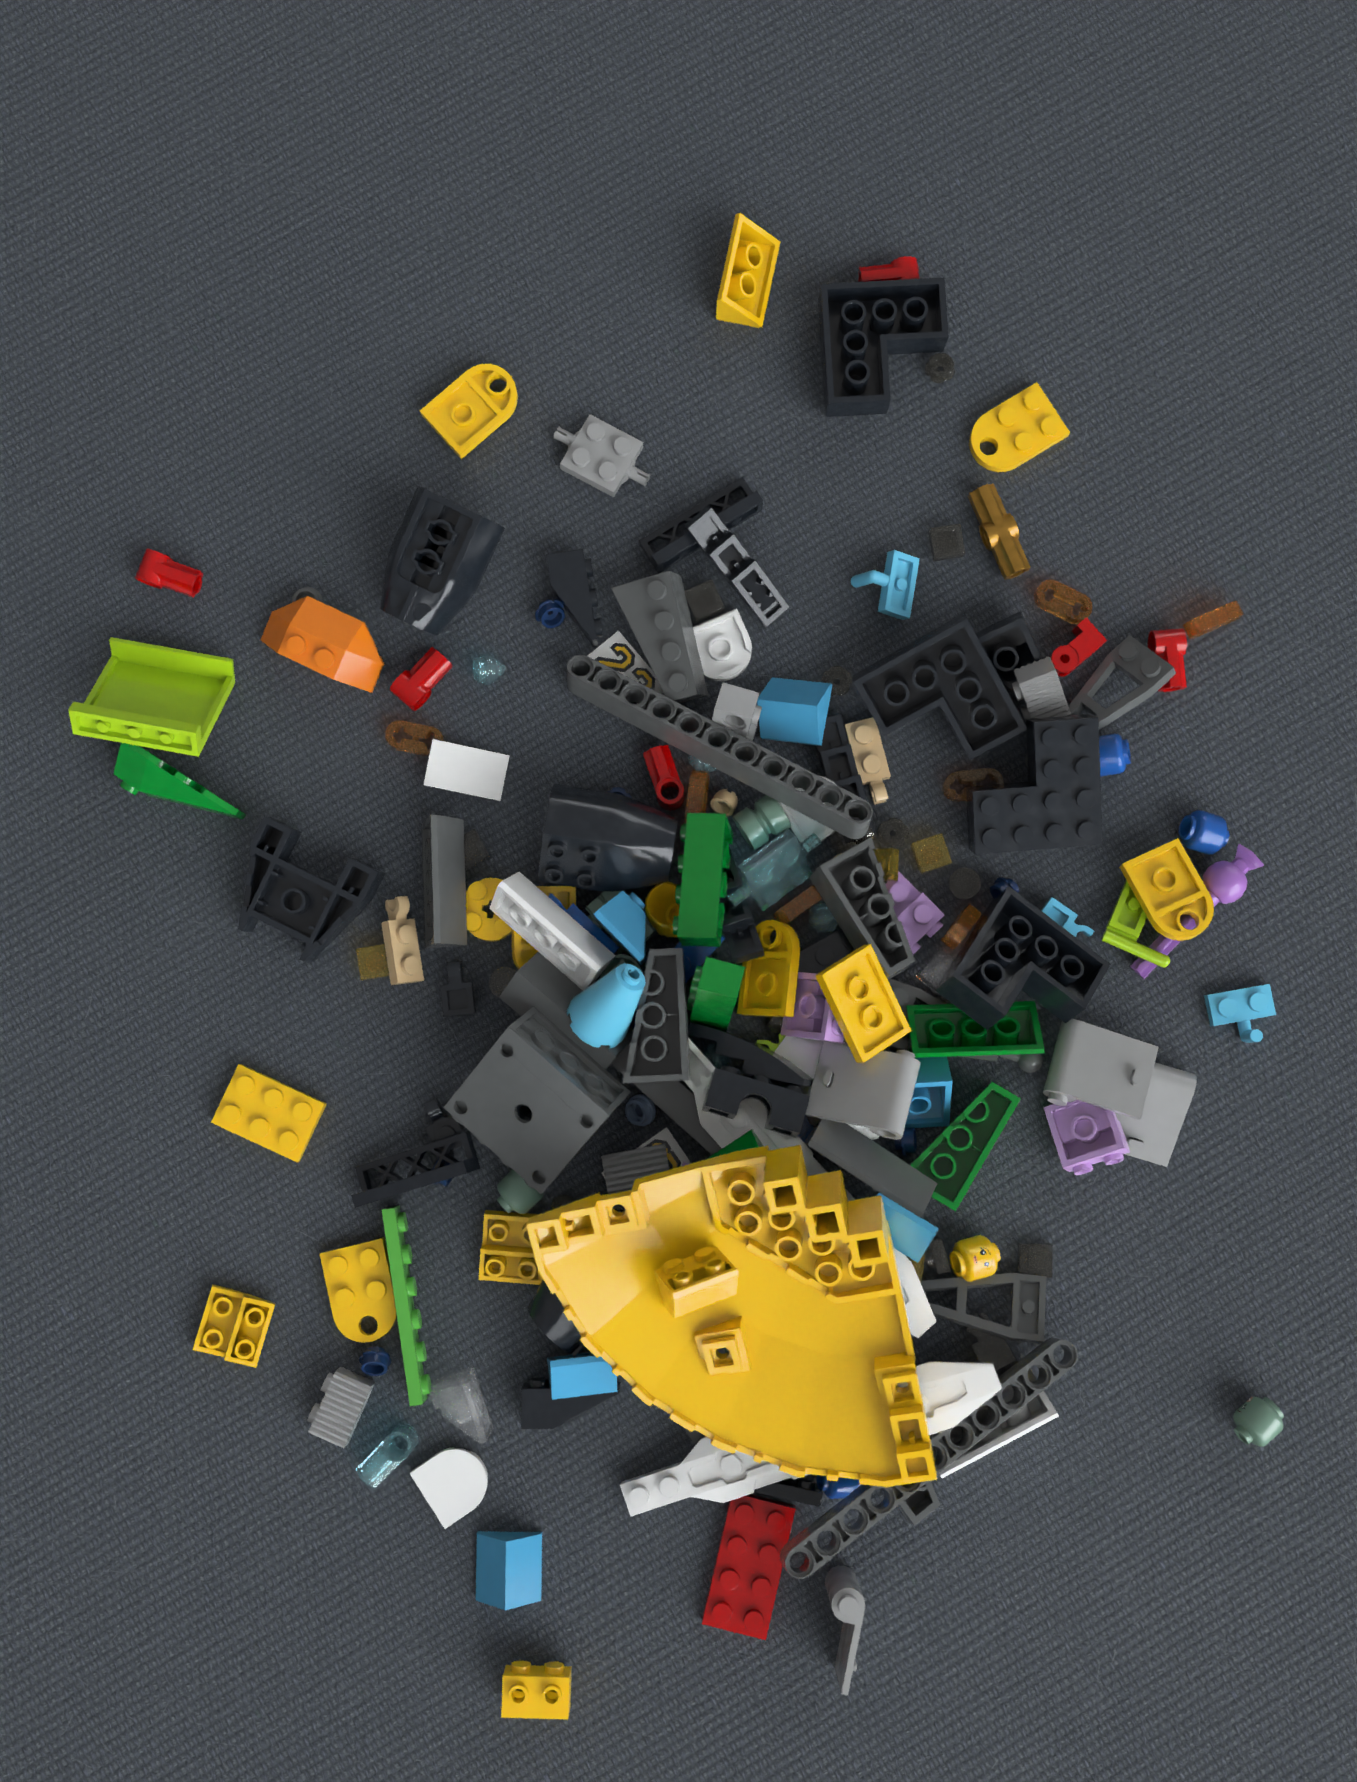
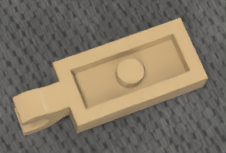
(869, 756)
(401, 943)

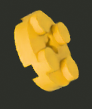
(478, 924)

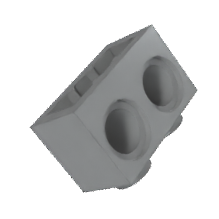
(737, 710)

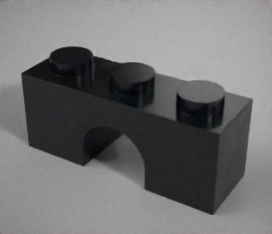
(784, 1105)

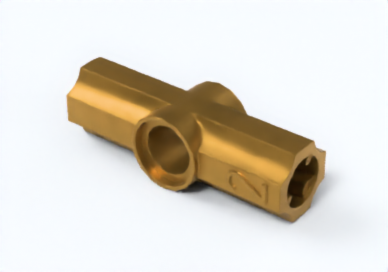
(999, 531)

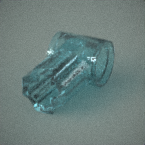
(387, 1456)

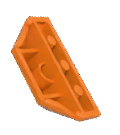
(325, 642)

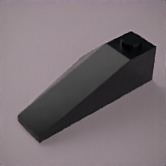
(1009, 646)

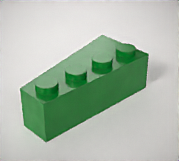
(703, 879)
(965, 1144)

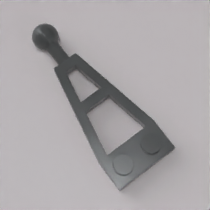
(1138, 664)
(907, 994)
(1027, 1305)

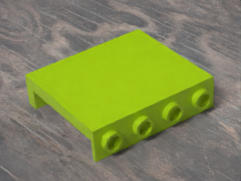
(155, 697)

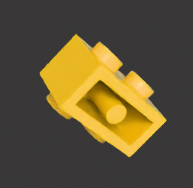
(536, 1690)

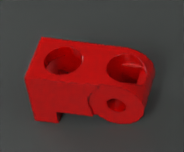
(1086, 643)

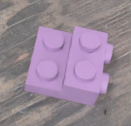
(914, 911)
(812, 1013)
(1086, 1135)

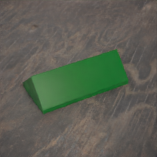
(949, 1032)

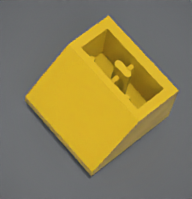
(696, 1281)

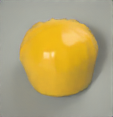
(662, 908)

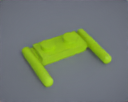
(1125, 928)

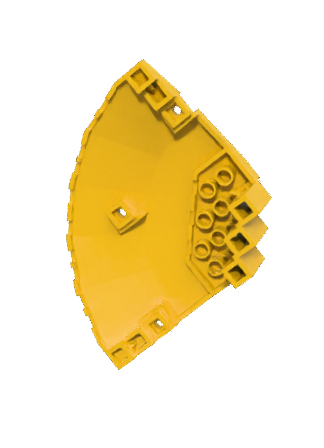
(810, 1313)

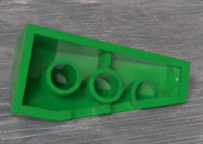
(157, 779)

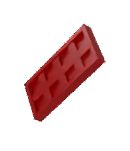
(748, 1565)

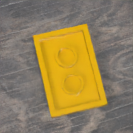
(863, 1003)
(268, 1113)

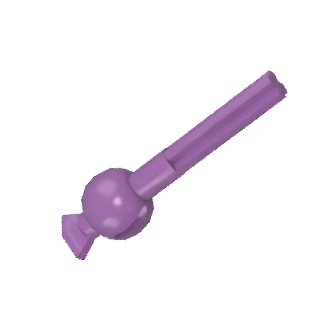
(1225, 884)

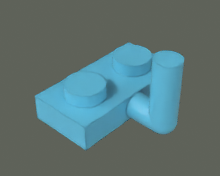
(896, 582)
(1241, 1007)

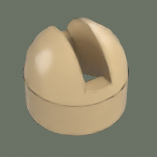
(730, 800)

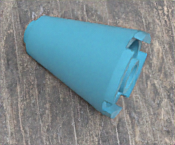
(607, 1007)

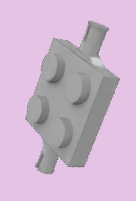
(601, 455)

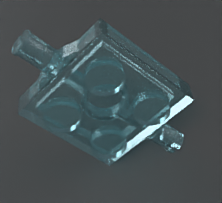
(775, 870)

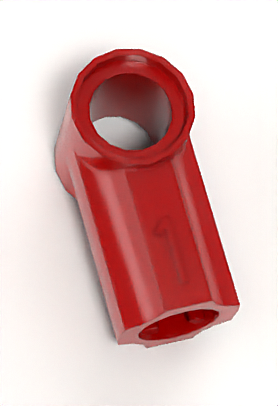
(898, 269)
(161, 571)
(1171, 647)
(416, 685)
(664, 775)

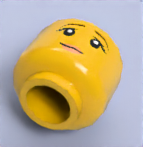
(974, 1258)

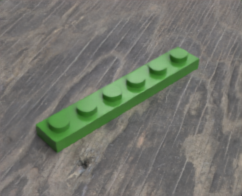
(408, 1317)

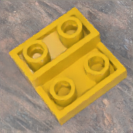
(507, 1249)
(234, 1325)

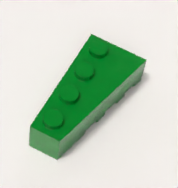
(714, 993)

